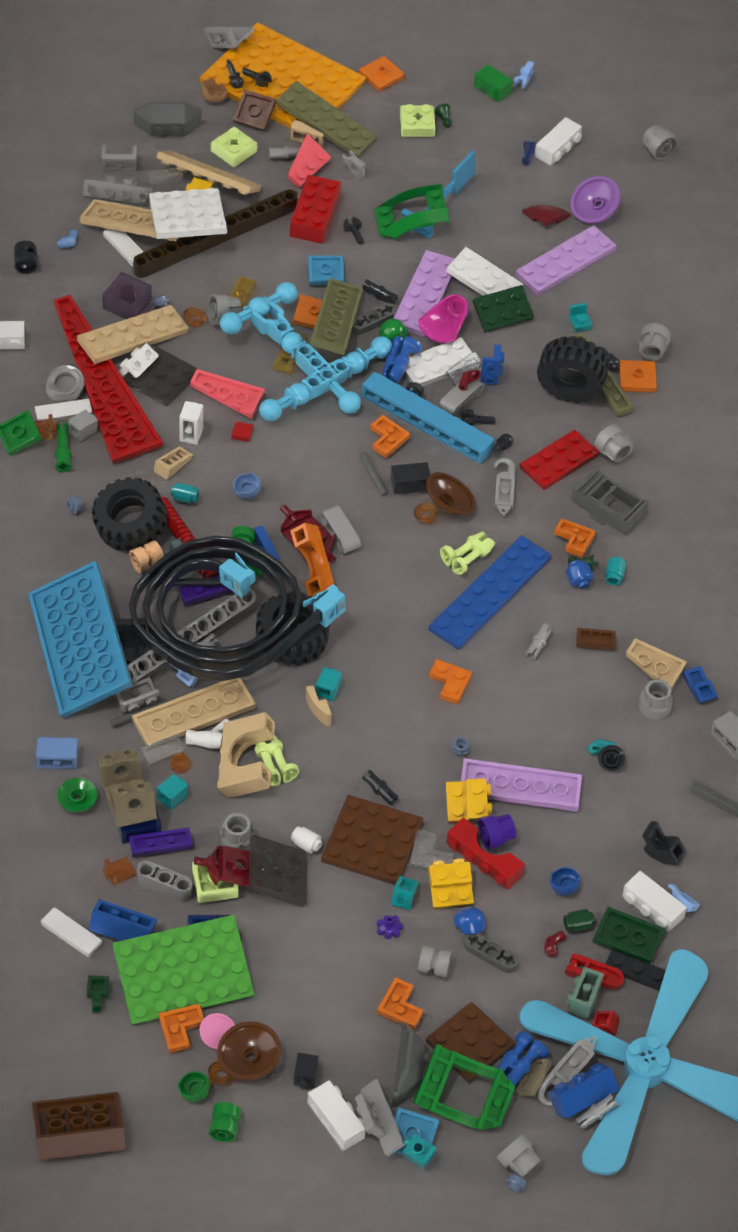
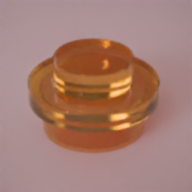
(180, 762)

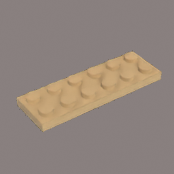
(214, 174)
(120, 217)
(132, 333)
(194, 711)

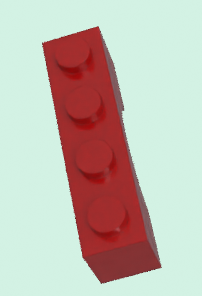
(503, 868)

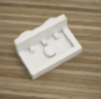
(139, 362)

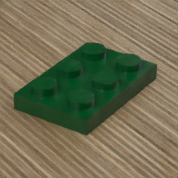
(503, 308)
(628, 935)

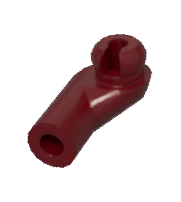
(468, 377)
(552, 941)

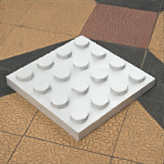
(187, 213)

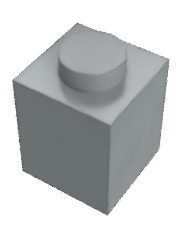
(83, 425)

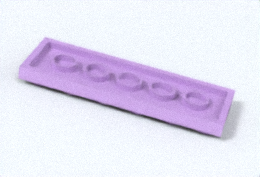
(565, 260)
(425, 290)
(526, 784)

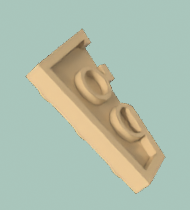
(656, 662)

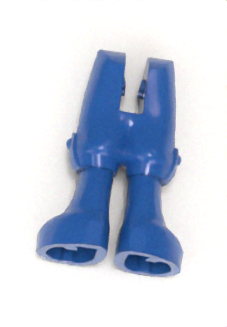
(398, 359)
(517, 1068)

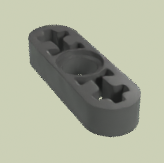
(376, 312)
(493, 960)

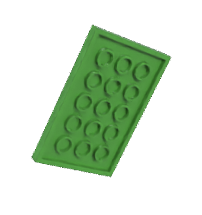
(183, 968)

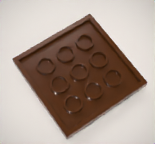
(372, 839)

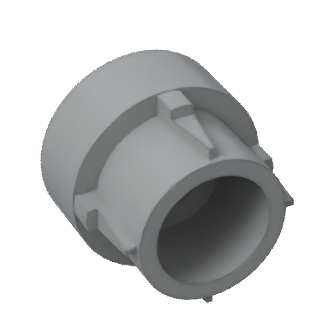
(660, 142)
(221, 304)
(654, 341)
(614, 443)
(656, 699)
(236, 831)
(519, 1156)

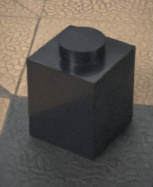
(306, 1070)

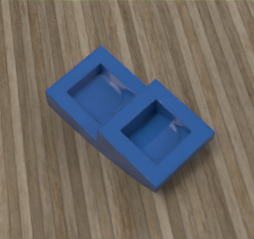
(699, 685)

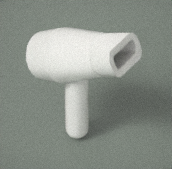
(207, 739)

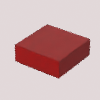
(242, 431)

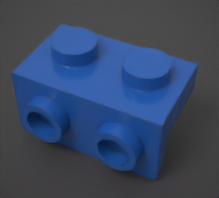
(491, 367)

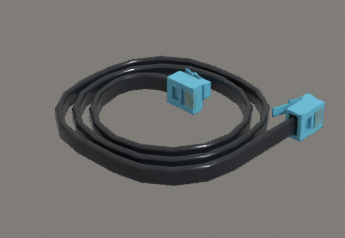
(238, 659)

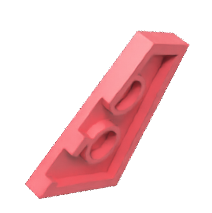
(307, 162)

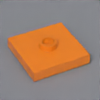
(382, 73)
(307, 311)
(637, 376)

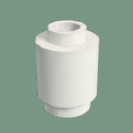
(306, 839)

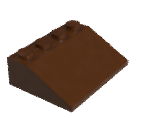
(78, 1126)

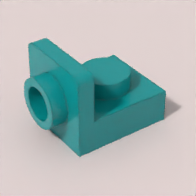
(579, 318)
(404, 892)

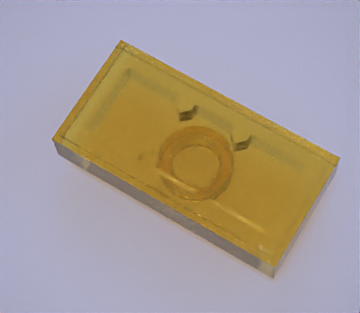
(243, 289)

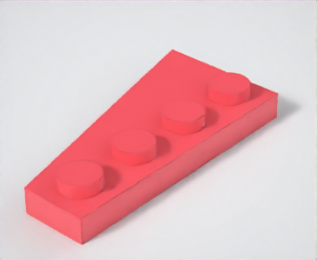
(232, 393)

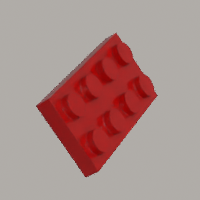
(559, 459)

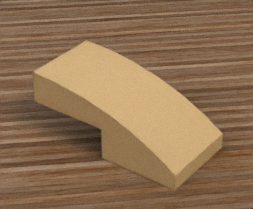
(318, 707)

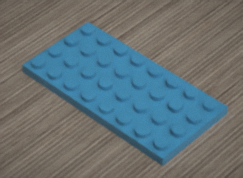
(79, 639)

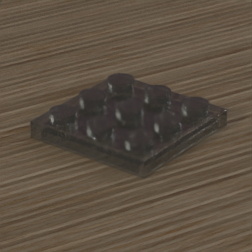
(163, 378)
(278, 871)

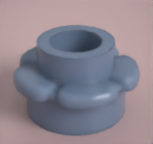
(161, 301)
(74, 504)
(460, 742)
(516, 1183)

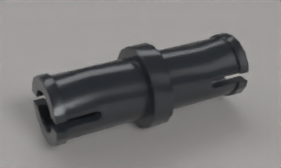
(379, 292)
(380, 787)

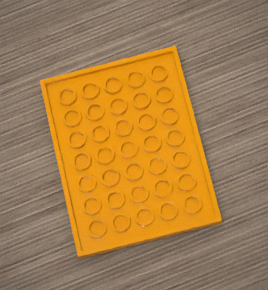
(286, 63)

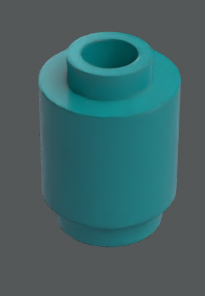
(185, 493)
(615, 571)

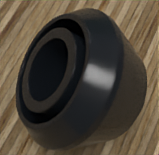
(611, 763)

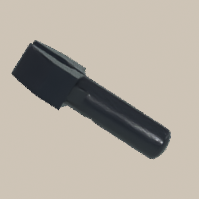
(261, 79)
(354, 229)
(475, 418)

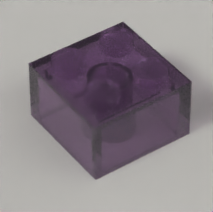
(127, 296)

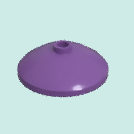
(590, 194)

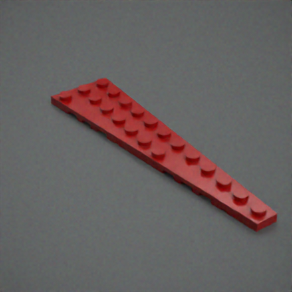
(119, 415)

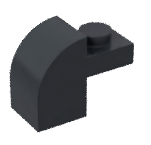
(662, 848)

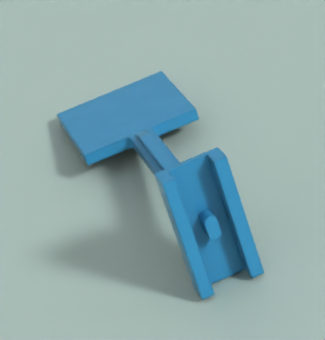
(460, 177)

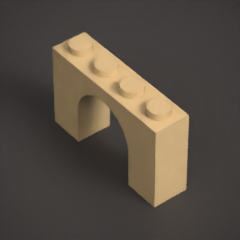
(237, 737)

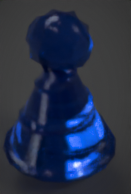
(529, 150)

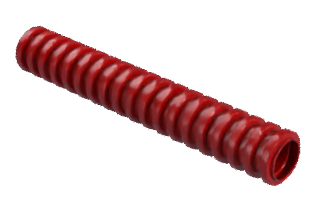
(180, 530)

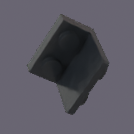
(130, 641)

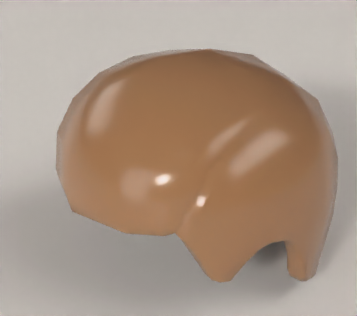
(213, 92)

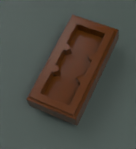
(595, 638)

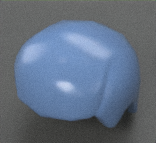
(247, 485)

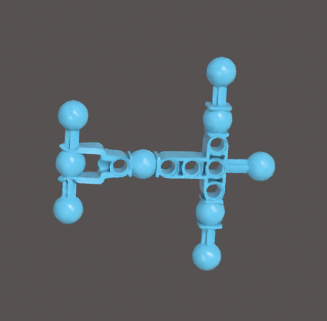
(320, 374)

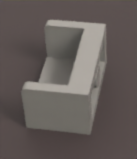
(119, 162)

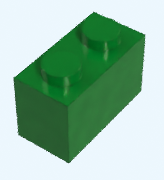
(493, 83)

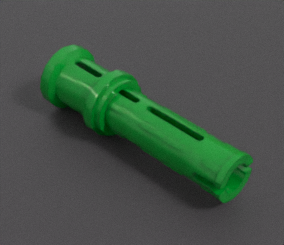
(63, 453)

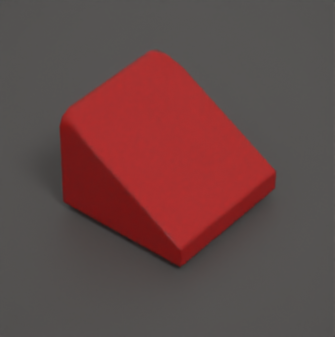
(606, 1021)

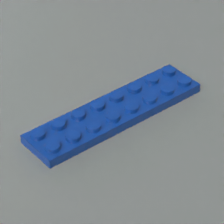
(489, 592)

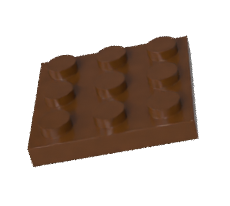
(473, 1036)

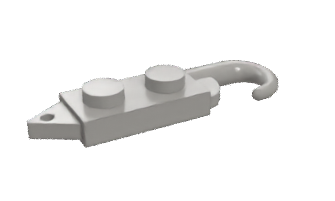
(504, 487)
(567, 1067)

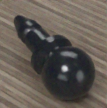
(236, 81)
(614, 362)
(503, 442)

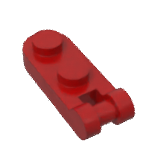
(612, 977)

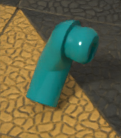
(596, 746)

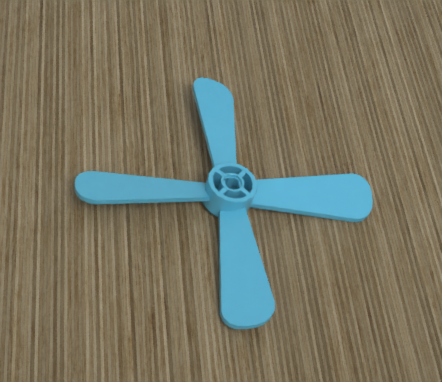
(645, 1060)

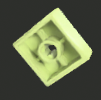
(417, 121)
(234, 146)
(206, 889)

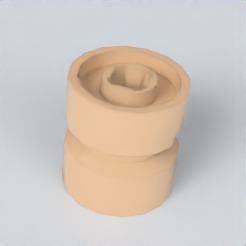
(145, 557)

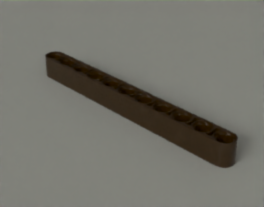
(236, 223)

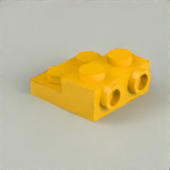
(468, 800)
(450, 884)

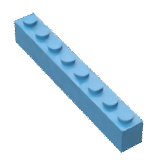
(427, 417)

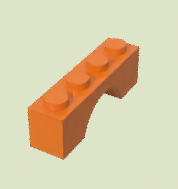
(309, 542)

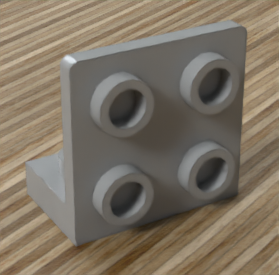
(227, 37)

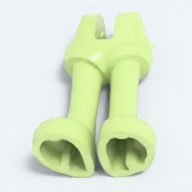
(477, 543)
(274, 749)

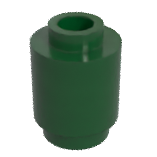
(578, 920)

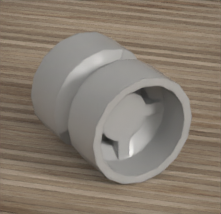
(434, 961)

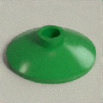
(77, 788)

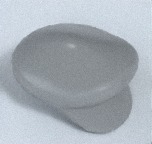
(64, 384)

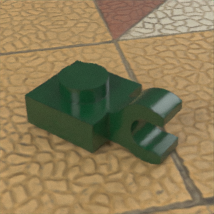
(96, 989)

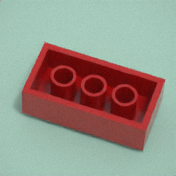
(315, 209)

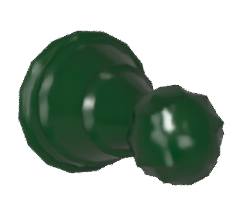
(443, 111)
(590, 560)

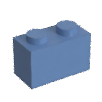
(57, 753)

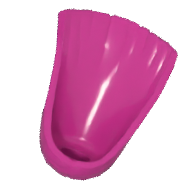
(445, 319)

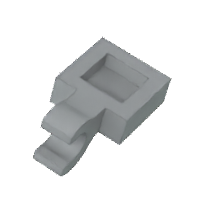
(355, 165)

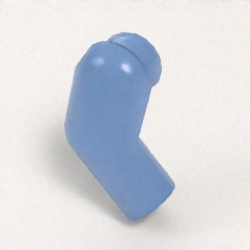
(69, 241)

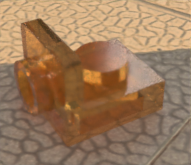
(46, 428)
(118, 870)

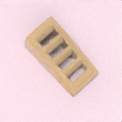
(299, 131)
(171, 463)

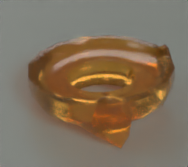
(193, 311)
(425, 507)
(215, 1067)

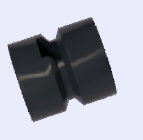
(25, 257)

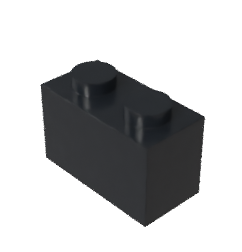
(409, 477)

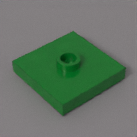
(19, 432)

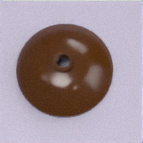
(450, 494)
(248, 1040)

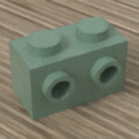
(585, 994)

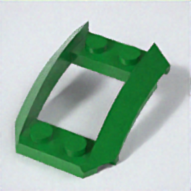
(436, 211)
(436, 1076)

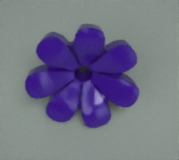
(389, 926)

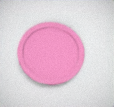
(213, 1028)

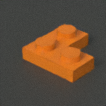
(391, 436)
(578, 536)
(454, 677)
(395, 1005)
(176, 1022)

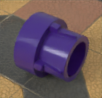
(496, 830)

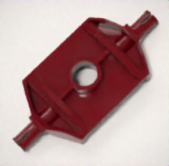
(298, 517)
(223, 866)

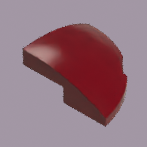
(546, 214)

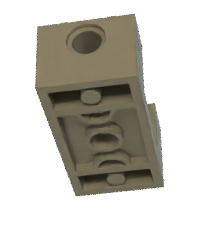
(126, 792)

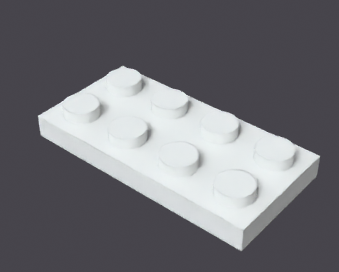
(480, 273)
(433, 363)

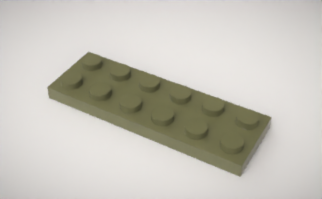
(326, 119)
(336, 316)

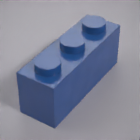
(120, 922)
(583, 1090)

